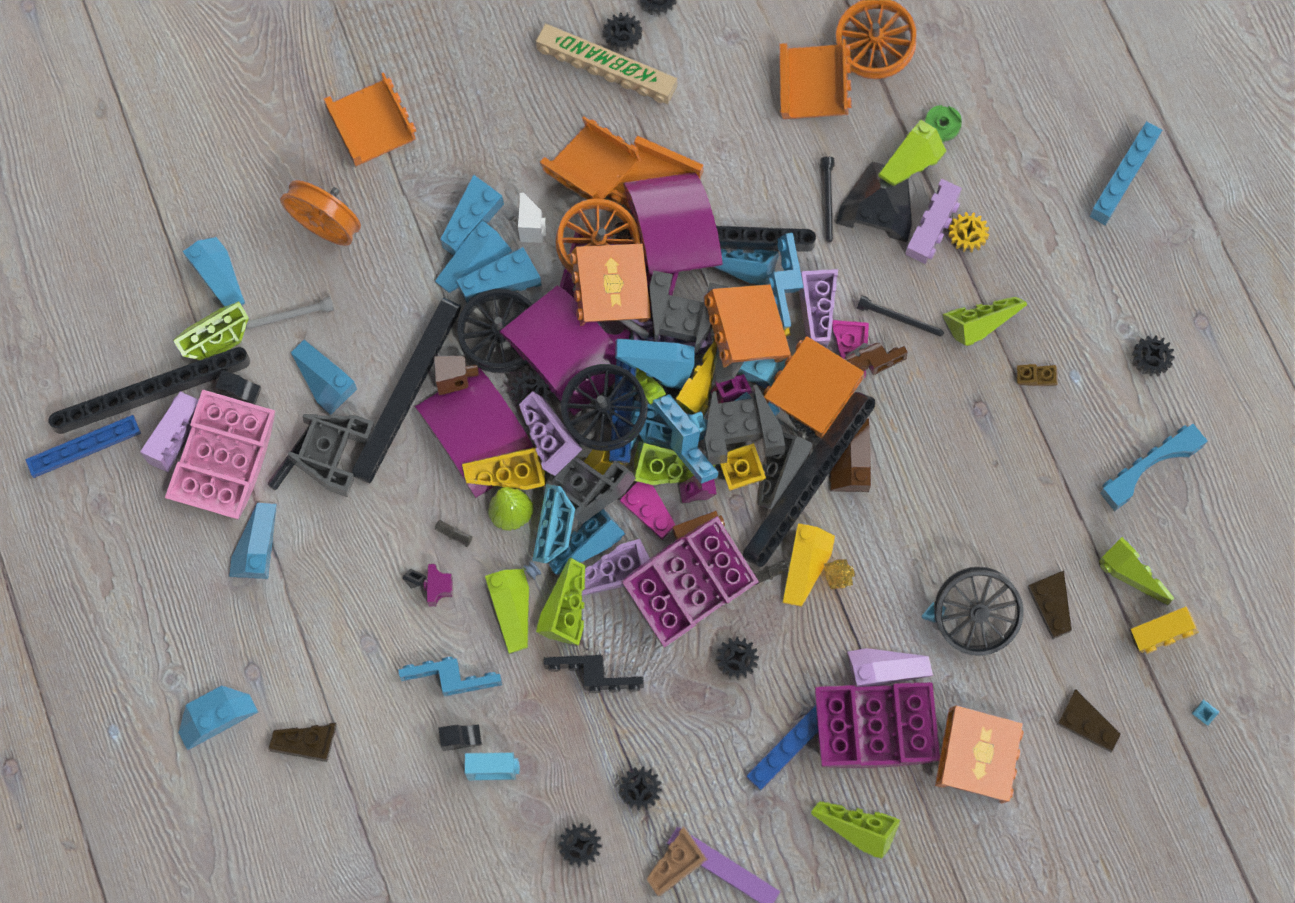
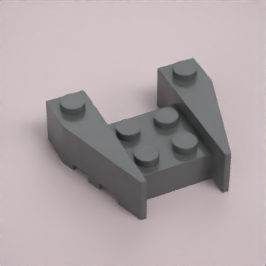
(677, 315)
(740, 423)
(325, 447)
(589, 488)

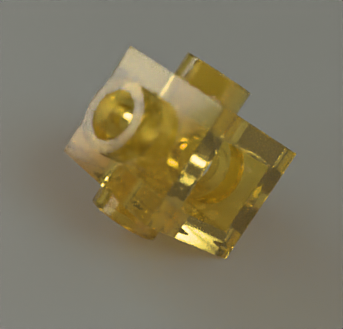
(839, 574)

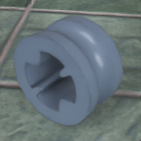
(532, 570)

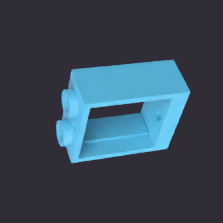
(491, 766)

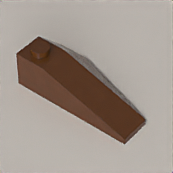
(853, 468)

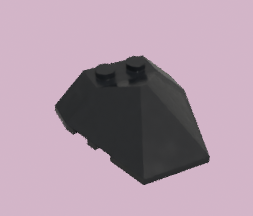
(878, 204)

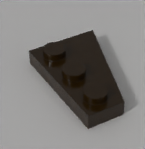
(1052, 603)
(1087, 722)
(308, 742)

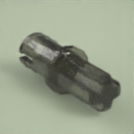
(453, 533)
(771, 571)

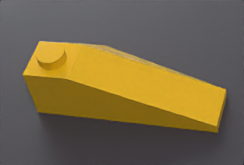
(696, 391)
(810, 553)

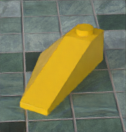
(513, 470)

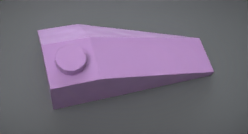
(614, 567)
(883, 667)

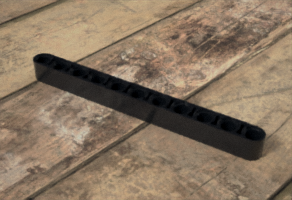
(759, 233)
(140, 388)
(406, 390)
(808, 479)

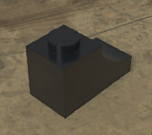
(237, 387)
(459, 736)

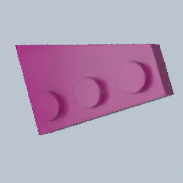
(850, 336)
(648, 507)

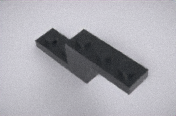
(594, 673)

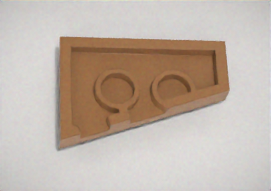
(677, 863)

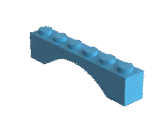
(1125, 173)
(1184, 444)

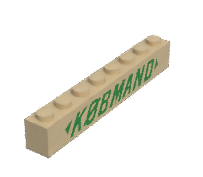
(606, 64)

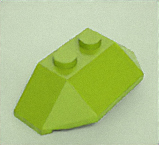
(213, 333)

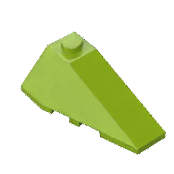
(977, 323)

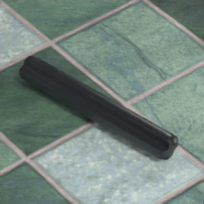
(286, 465)

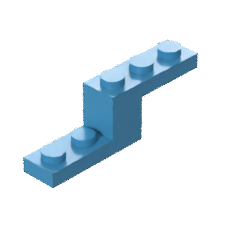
(788, 280)
(685, 438)
(450, 676)

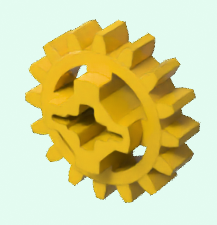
(978, 235)

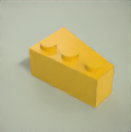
(1165, 630)

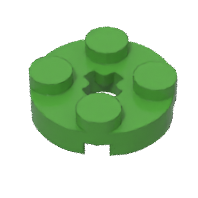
(947, 114)

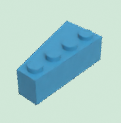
(477, 204)

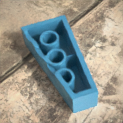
(509, 272)

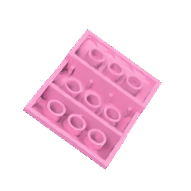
(222, 455)

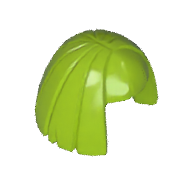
(510, 509)

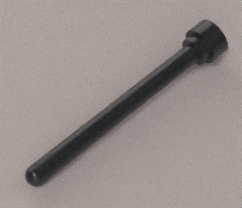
(827, 164)
(865, 304)

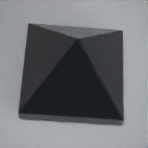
(413, 578)

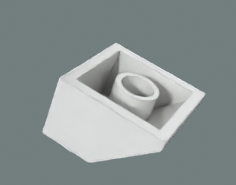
(530, 222)

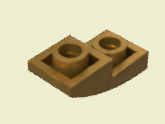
(1037, 375)

